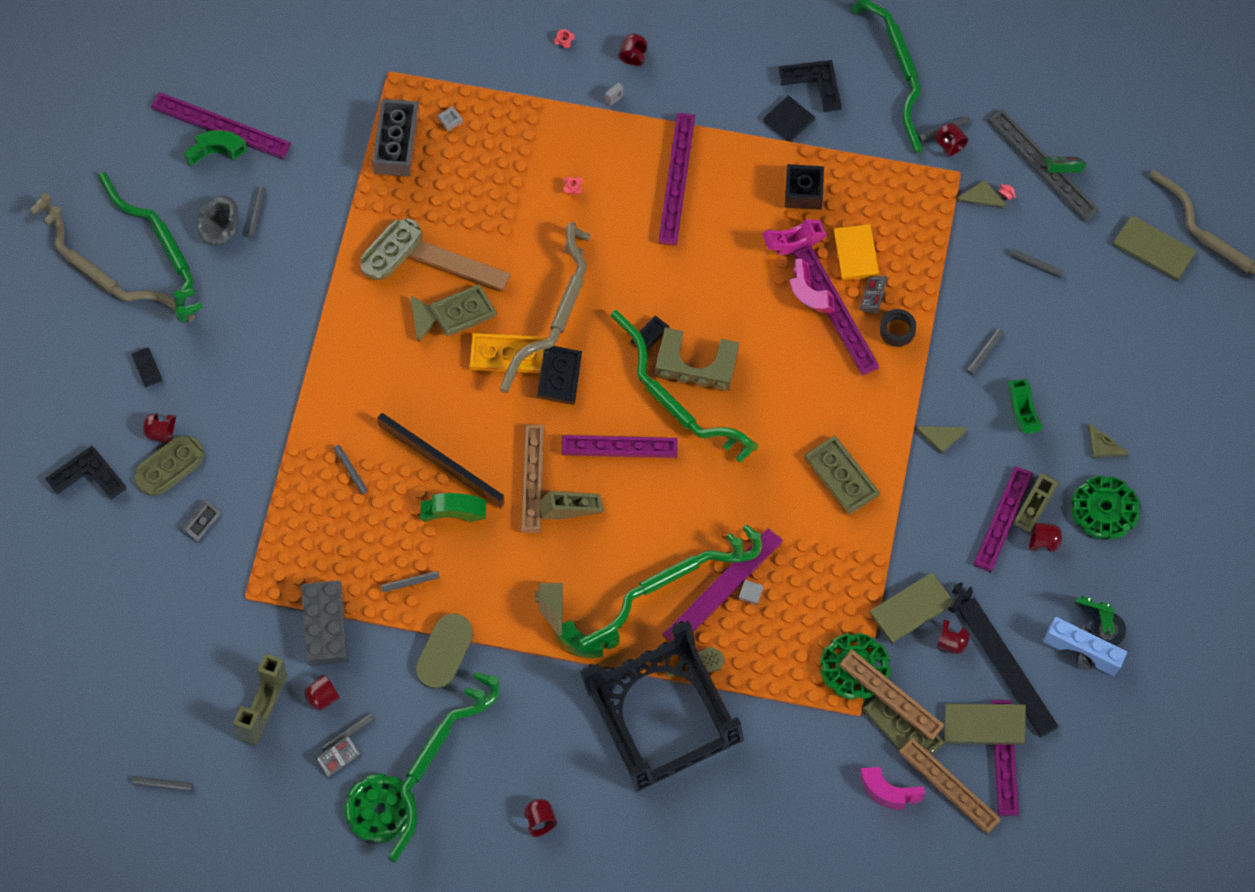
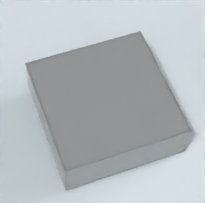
(614, 94)
(450, 119)
(751, 592)

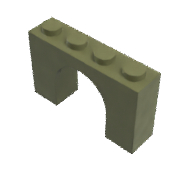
(716, 375)
(251, 722)

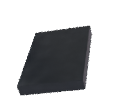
(559, 374)

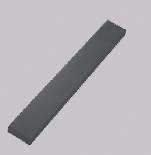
(1035, 158)

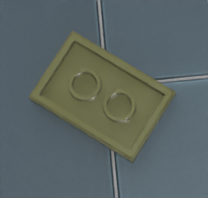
(463, 310)

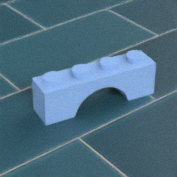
(1067, 636)

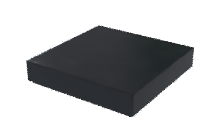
(789, 118)

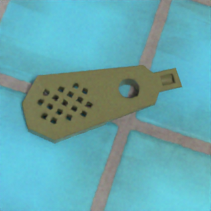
(715, 667)

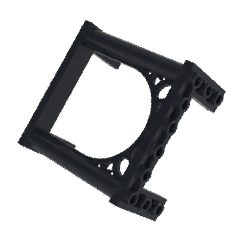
(683, 645)

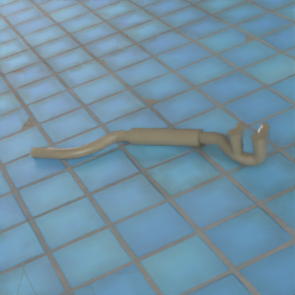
(1205, 237)
(89, 269)
(564, 309)

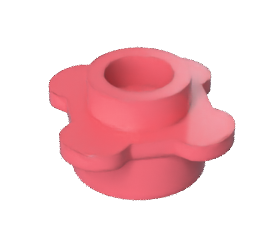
(564, 34)
(573, 190)
(1007, 192)

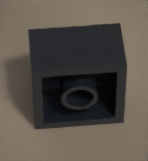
(804, 186)

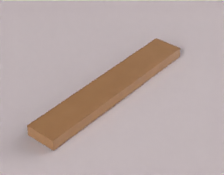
(460, 266)
(532, 478)
(891, 695)
(949, 786)

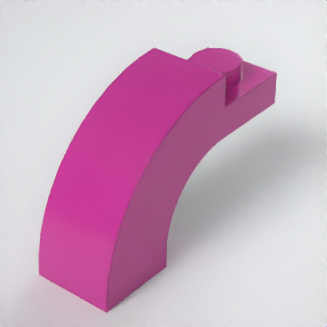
(791, 240)
(817, 300)
(886, 794)

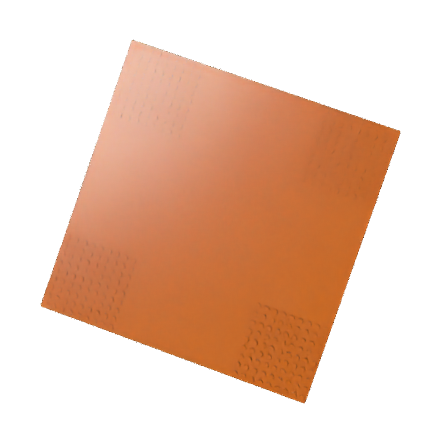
(501, 200)

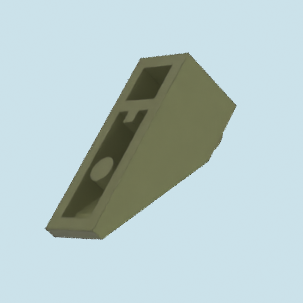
(1037, 502)
(569, 505)
(551, 604)

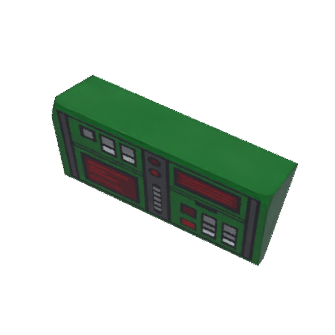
(1064, 164)

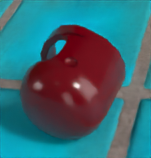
(633, 44)
(955, 135)
(159, 430)
(1045, 536)
(953, 642)
(321, 693)
(538, 812)

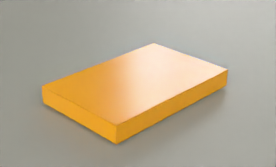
(856, 252)

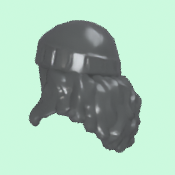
(218, 220)

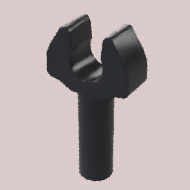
(959, 596)

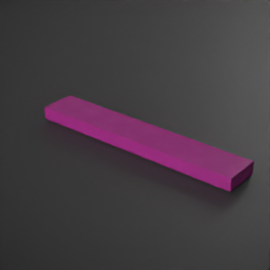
(619, 446)
(1003, 519)
(1005, 776)

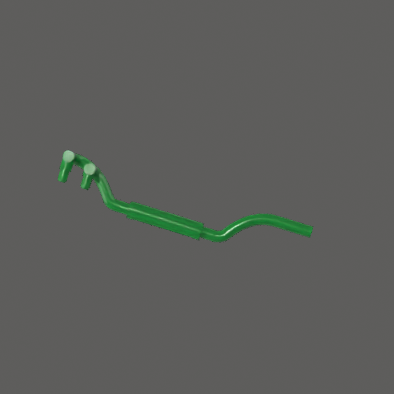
(905, 61)
(169, 246)
(673, 406)
(675, 572)
(431, 749)

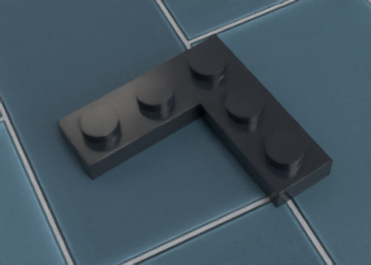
(820, 71)
(87, 462)

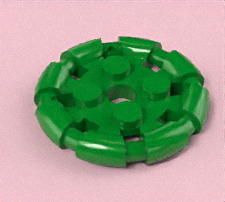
(1105, 517)
(830, 657)
(369, 801)

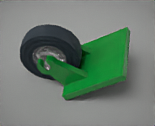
(1107, 624)

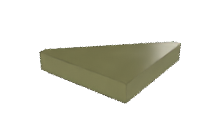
(982, 195)
(423, 318)
(942, 437)
(1103, 446)

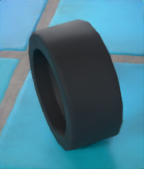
(898, 314)

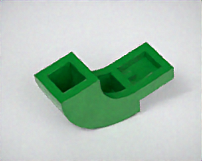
(215, 142)
(1023, 407)
(453, 505)
(570, 641)

